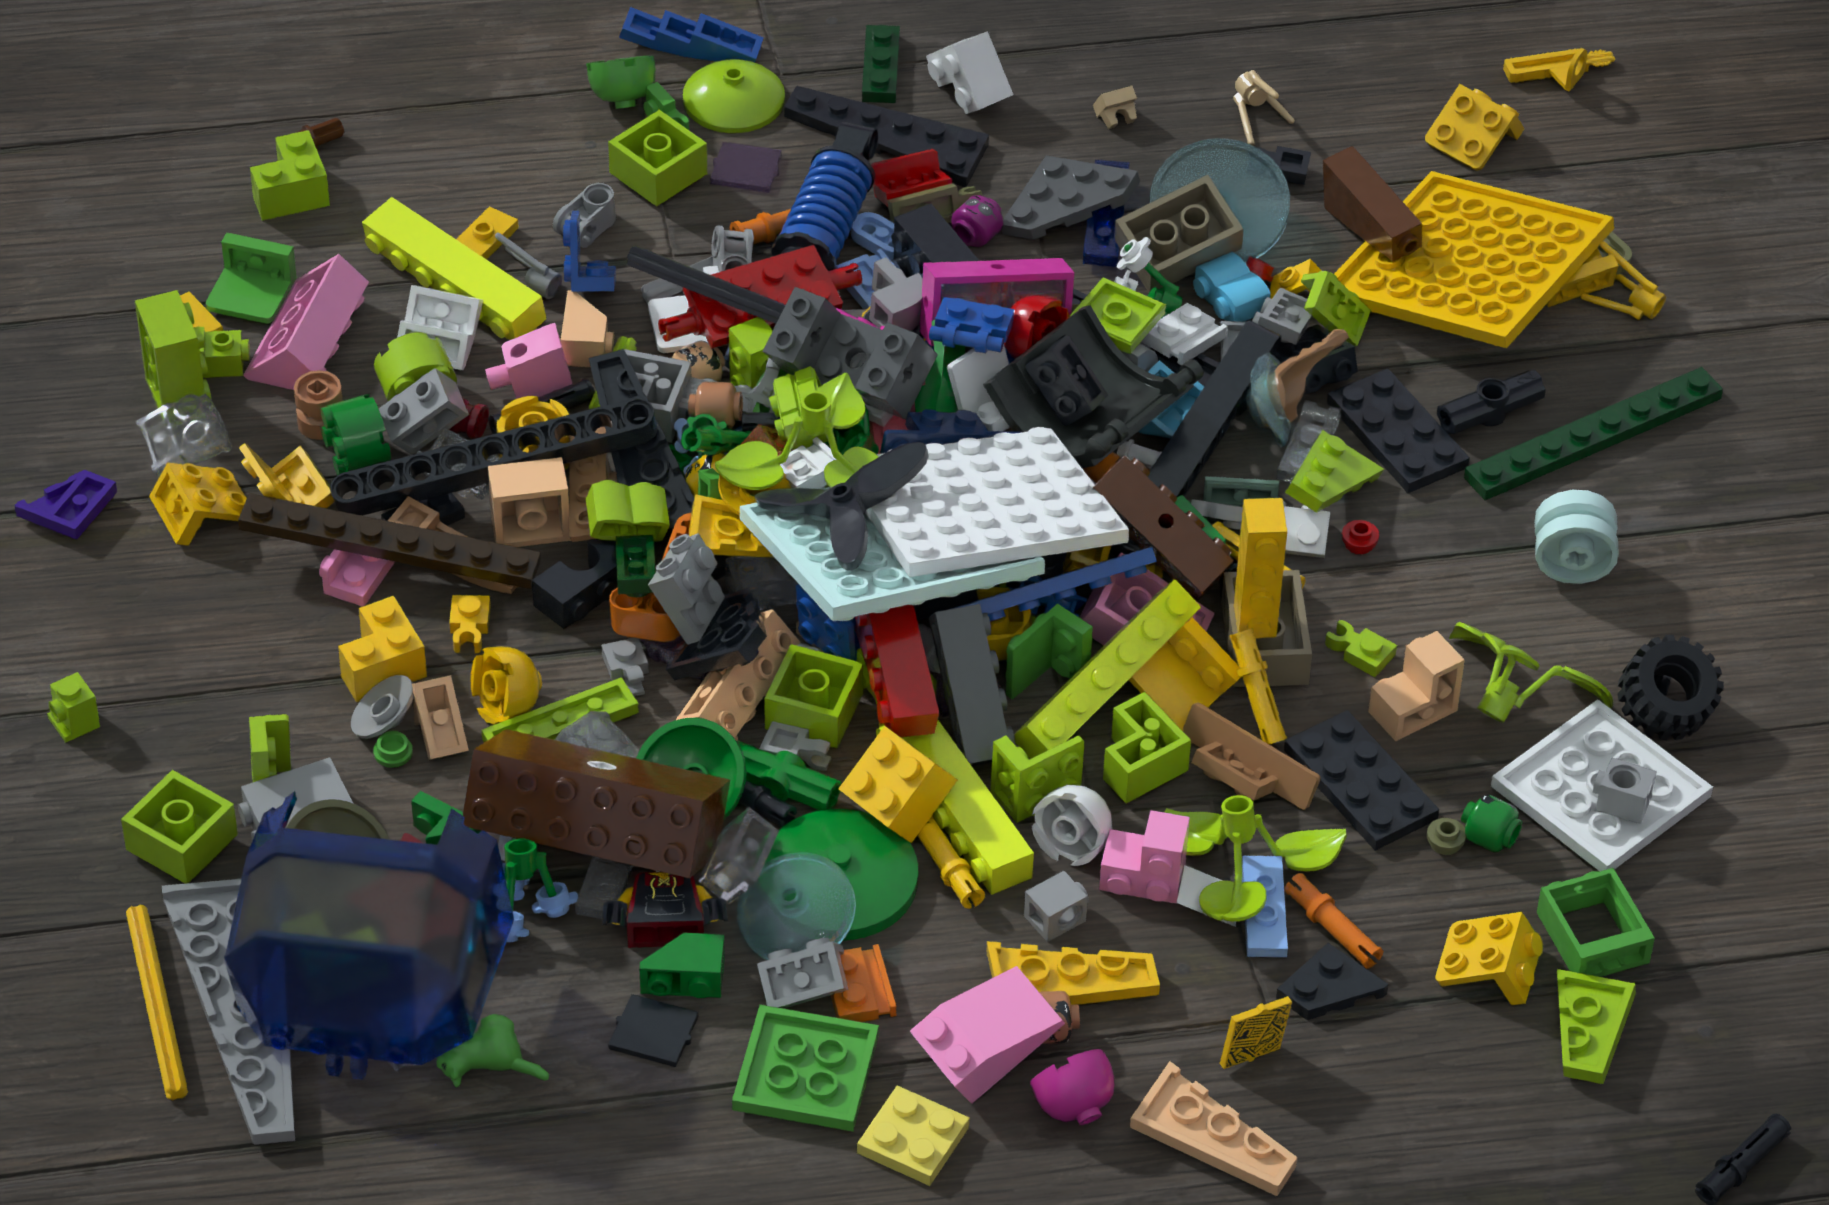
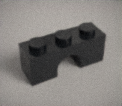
(570, 594)

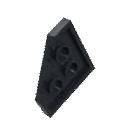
(728, 640)

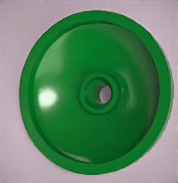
(701, 748)

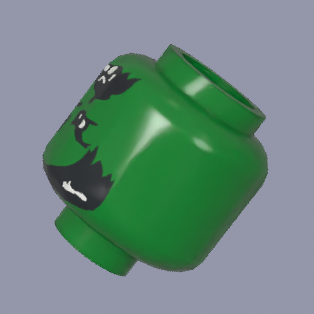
(1491, 823)

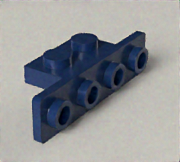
(938, 428)

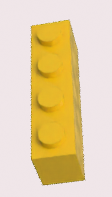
(1260, 566)

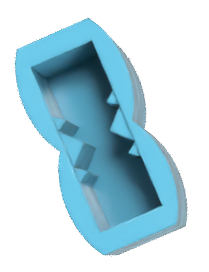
(1230, 287)

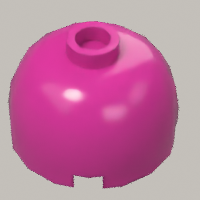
(1077, 1088)

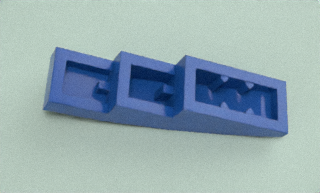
(703, 39)

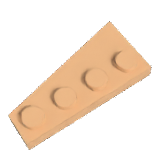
(1197, 1125)

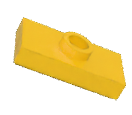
(481, 233)

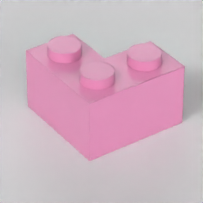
(1147, 863)

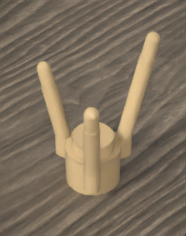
(1255, 92)

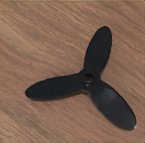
(848, 501)

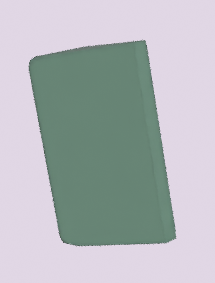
(1235, 490)

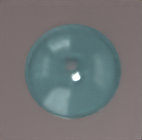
(820, 909)

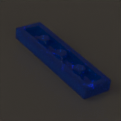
(1100, 241)

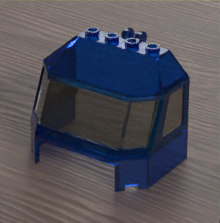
(366, 941)

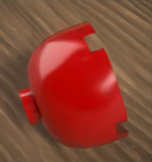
(1032, 321)

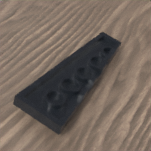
(899, 132)
(648, 461)

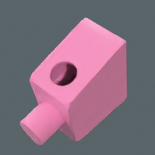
(532, 364)

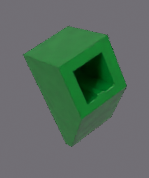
(685, 967)

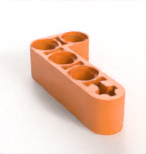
(644, 615)

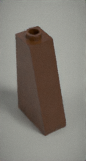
(1369, 205)

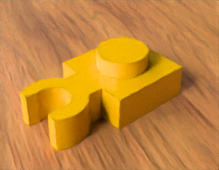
(469, 620)

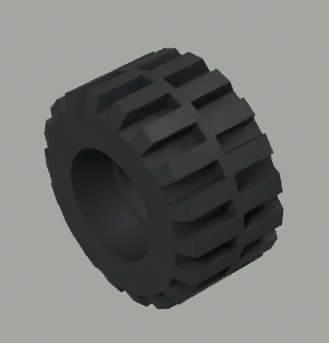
(1689, 668)

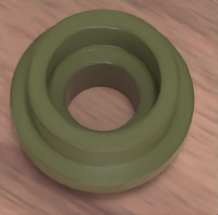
(1446, 836)

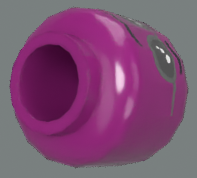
(977, 220)

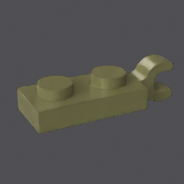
(944, 198)

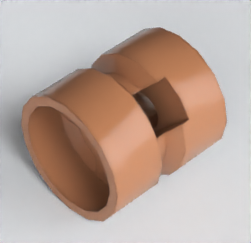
(311, 393)

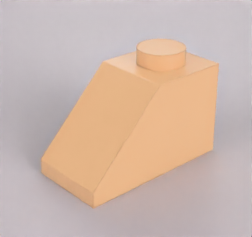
(584, 331)

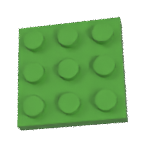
(805, 1068)

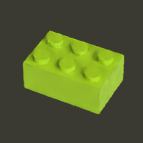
(171, 348)

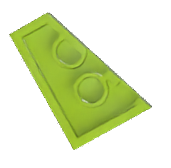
(1330, 473)
(1591, 1022)

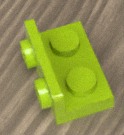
(1335, 305)
(269, 745)

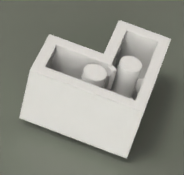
(973, 70)

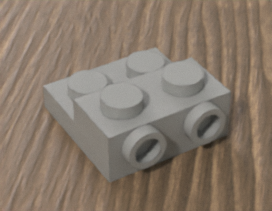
(686, 586)

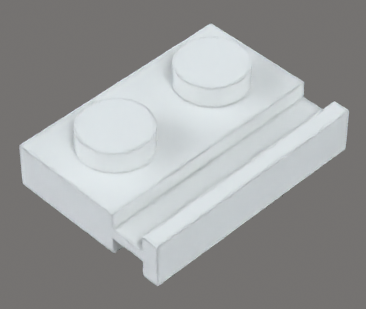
(1185, 333)
(806, 466)

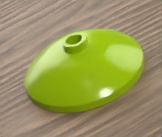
(733, 96)

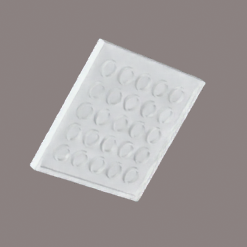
(995, 505)

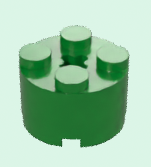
(355, 433)

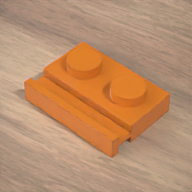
(868, 987)

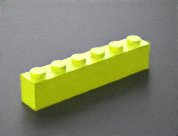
(452, 267)
(1107, 670)
(975, 819)

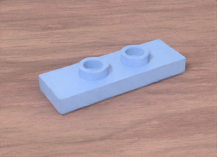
(1267, 930)

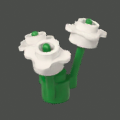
(1136, 257)

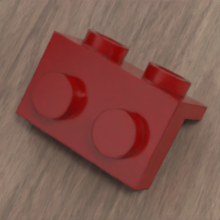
(908, 175)

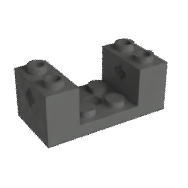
(821, 337)

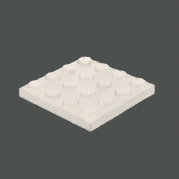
(1558, 777)

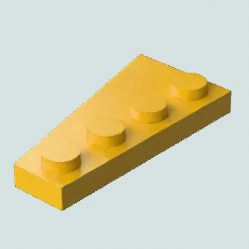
(1083, 976)

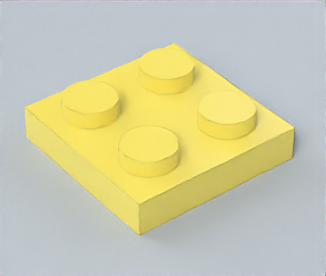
(913, 1135)

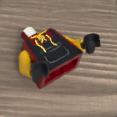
(662, 909)

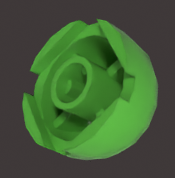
(621, 79)

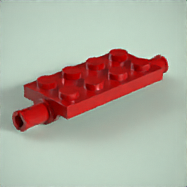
(769, 277)

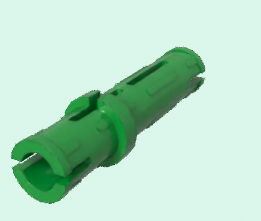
(712, 440)

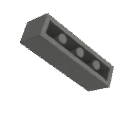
(970, 681)

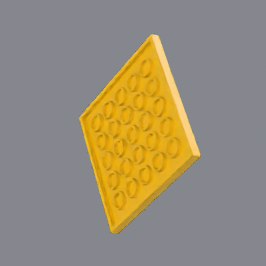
(1482, 262)

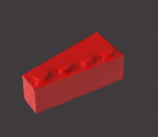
(898, 671)

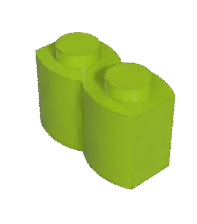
(627, 510)

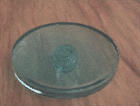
(1246, 180)

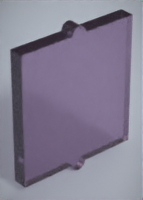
(746, 167)

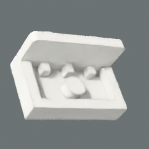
(1306, 531)

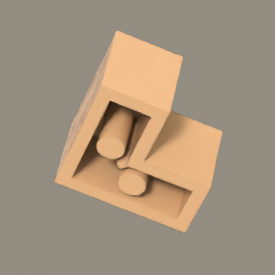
(1423, 691)

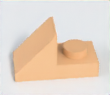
(439, 717)

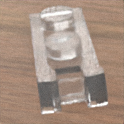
(1305, 436)

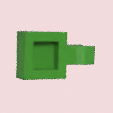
(659, 98)

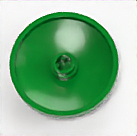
(870, 854)

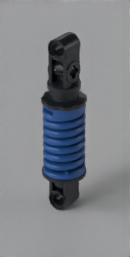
(831, 195)

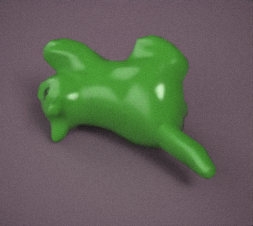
(491, 1048)

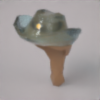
(1280, 386)

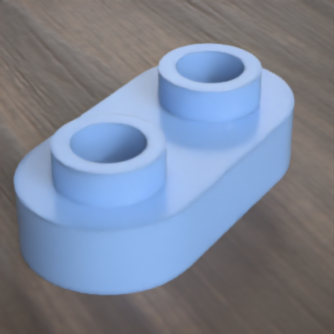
(873, 233)

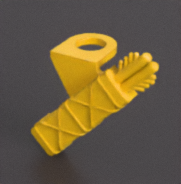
(1563, 66)

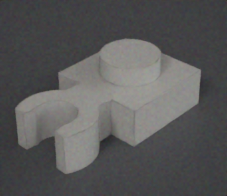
(1229, 513)

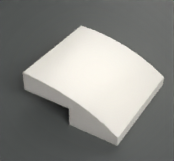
(446, 316)

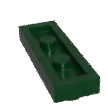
(880, 64)
(635, 564)

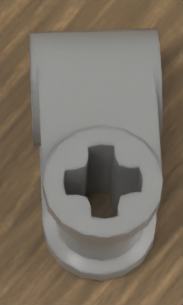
(596, 212)
(731, 248)

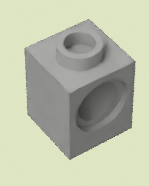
(1624, 790)
(1056, 905)

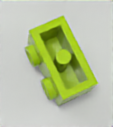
(745, 351)

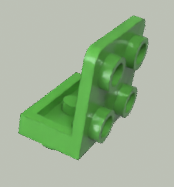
(253, 278)

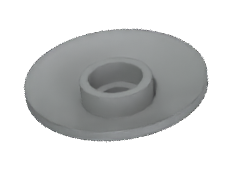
(382, 707)

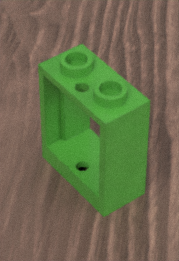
(1605, 955)

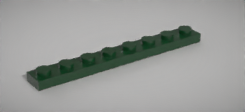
(1593, 433)

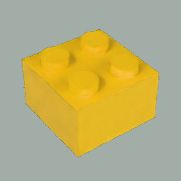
(898, 784)

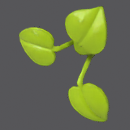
(831, 406)
(1501, 692)
(1242, 900)

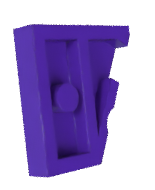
(69, 505)

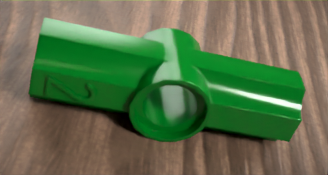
(789, 778)

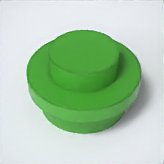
(392, 749)

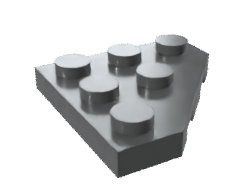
(1067, 194)

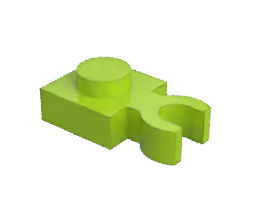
(1363, 650)

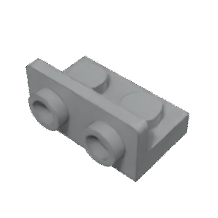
(1284, 315)
(803, 975)

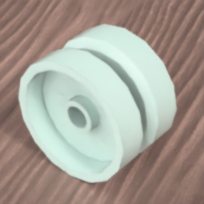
(1576, 536)

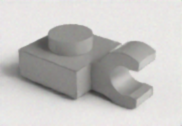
(628, 661)
(796, 740)

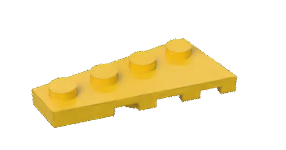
(723, 529)

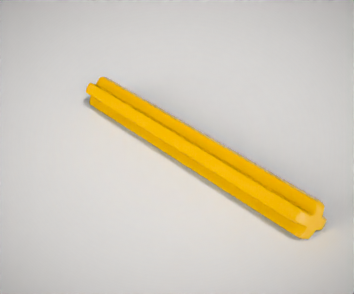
(156, 1002)

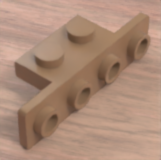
(581, 477)
(1245, 761)

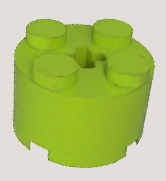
(409, 360)

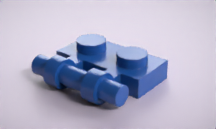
(972, 325)

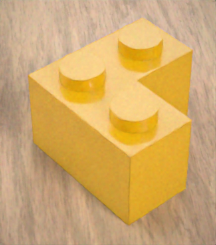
(384, 650)

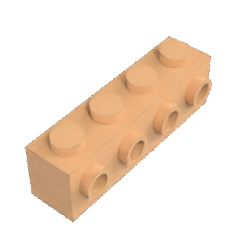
(736, 691)

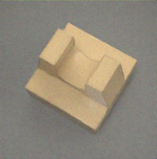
(1115, 102)

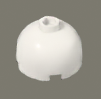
(1072, 824)

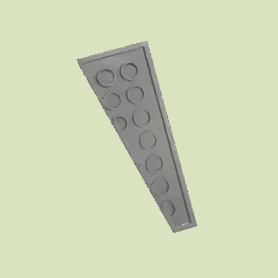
(258, 1073)

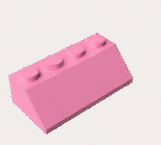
(308, 324)

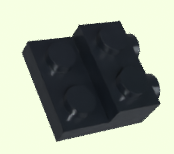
(1334, 368)

